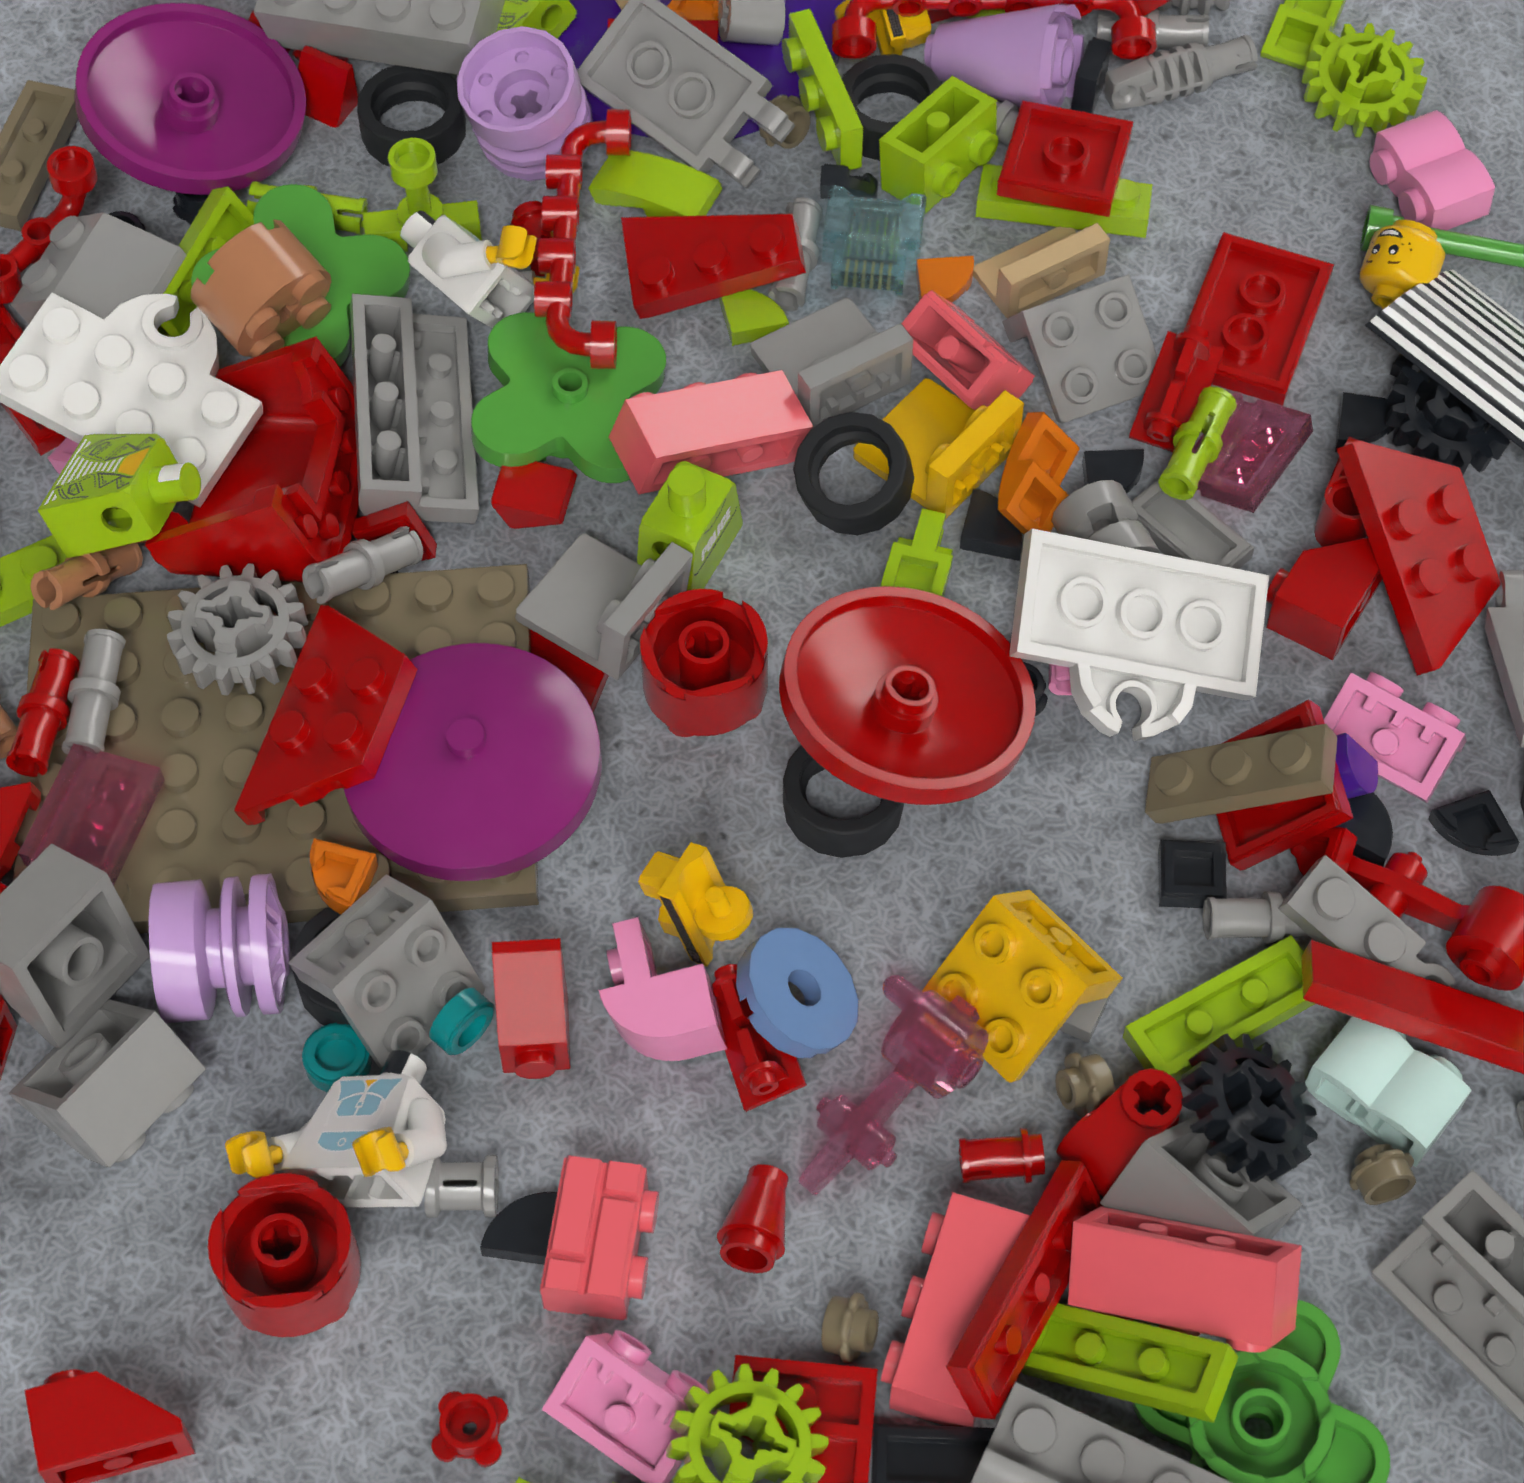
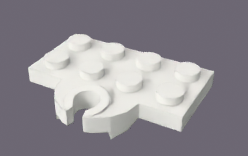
(130, 379)
(1137, 627)

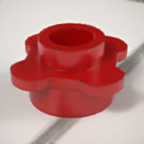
(456, 1412)

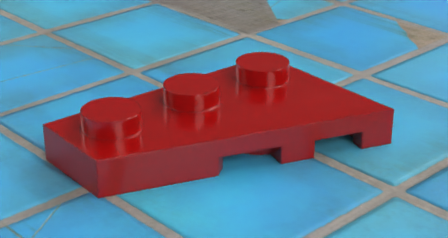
(706, 257)

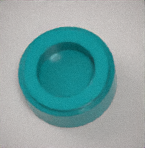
(462, 1021)
(334, 1053)

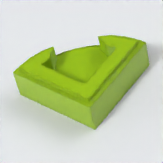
(751, 316)

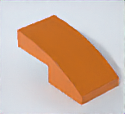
(1035, 472)

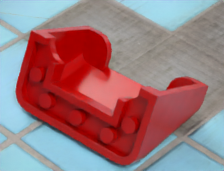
(290, 484)

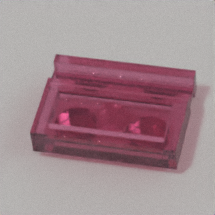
(1254, 453)
(95, 809)

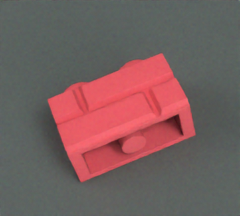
(963, 353)
(596, 1238)

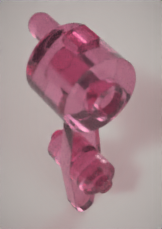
(931, 1047)

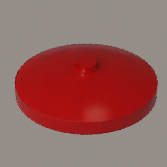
(906, 695)

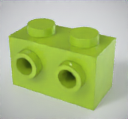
(939, 143)

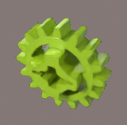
(1363, 79)
(719, 1434)

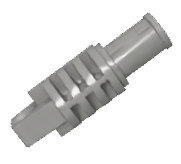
(1177, 72)

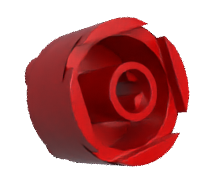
(704, 663)
(248, 1247)

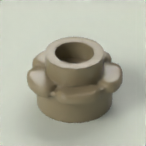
(793, 108)
(1084, 1083)
(1382, 1174)
(849, 1327)

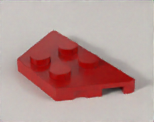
(1423, 545)
(330, 717)

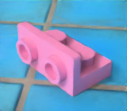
(1407, 742)
(622, 1403)

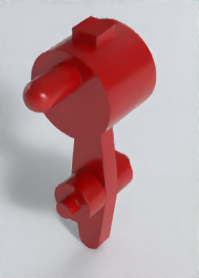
(1484, 935)

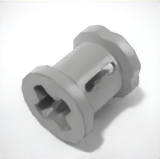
(482, 1196)

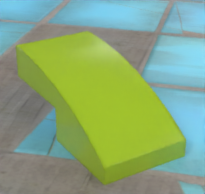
(1298, 27)
(655, 185)

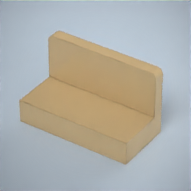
(1043, 268)

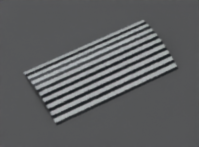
(1462, 345)

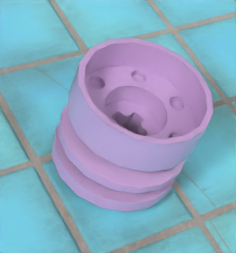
(521, 99)
(214, 948)

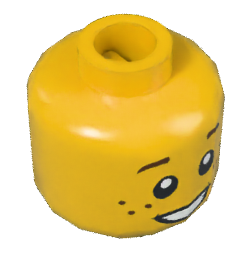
(1400, 260)

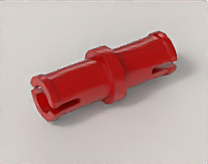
(42, 713)

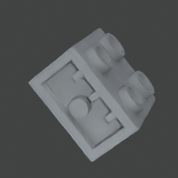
(1088, 347)
(837, 359)
(601, 601)
(388, 967)

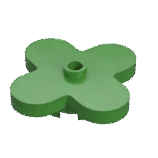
(355, 263)
(556, 400)
(1289, 1391)

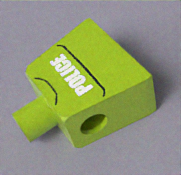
(695, 513)

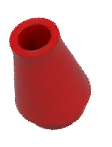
(756, 1222)

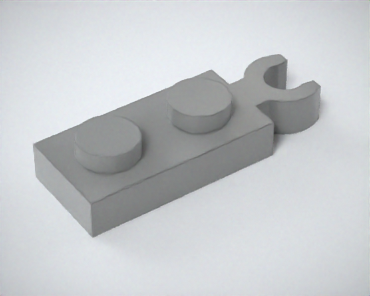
(1349, 918)

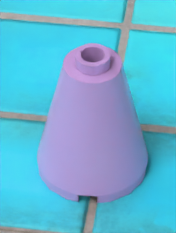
(1011, 54)

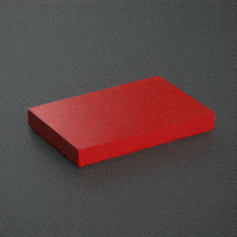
(1261, 312)

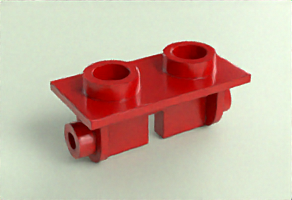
(1179, 376)
(756, 1065)

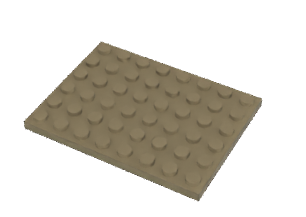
(212, 739)

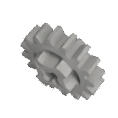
(238, 629)

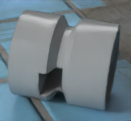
(1104, 515)

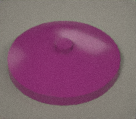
(189, 98)
(482, 765)

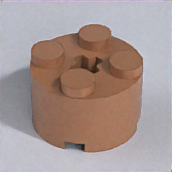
(263, 289)

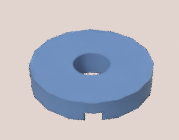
(820, 975)

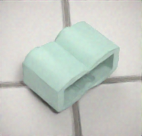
(1388, 1087)

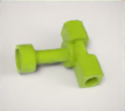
(414, 168)

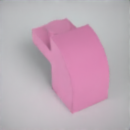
(661, 1014)

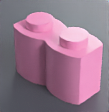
(1432, 172)

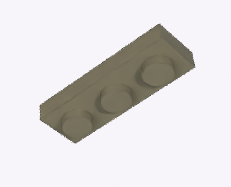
(30, 135)
(1242, 774)

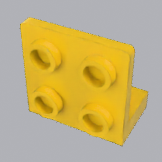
(947, 443)
(1022, 977)

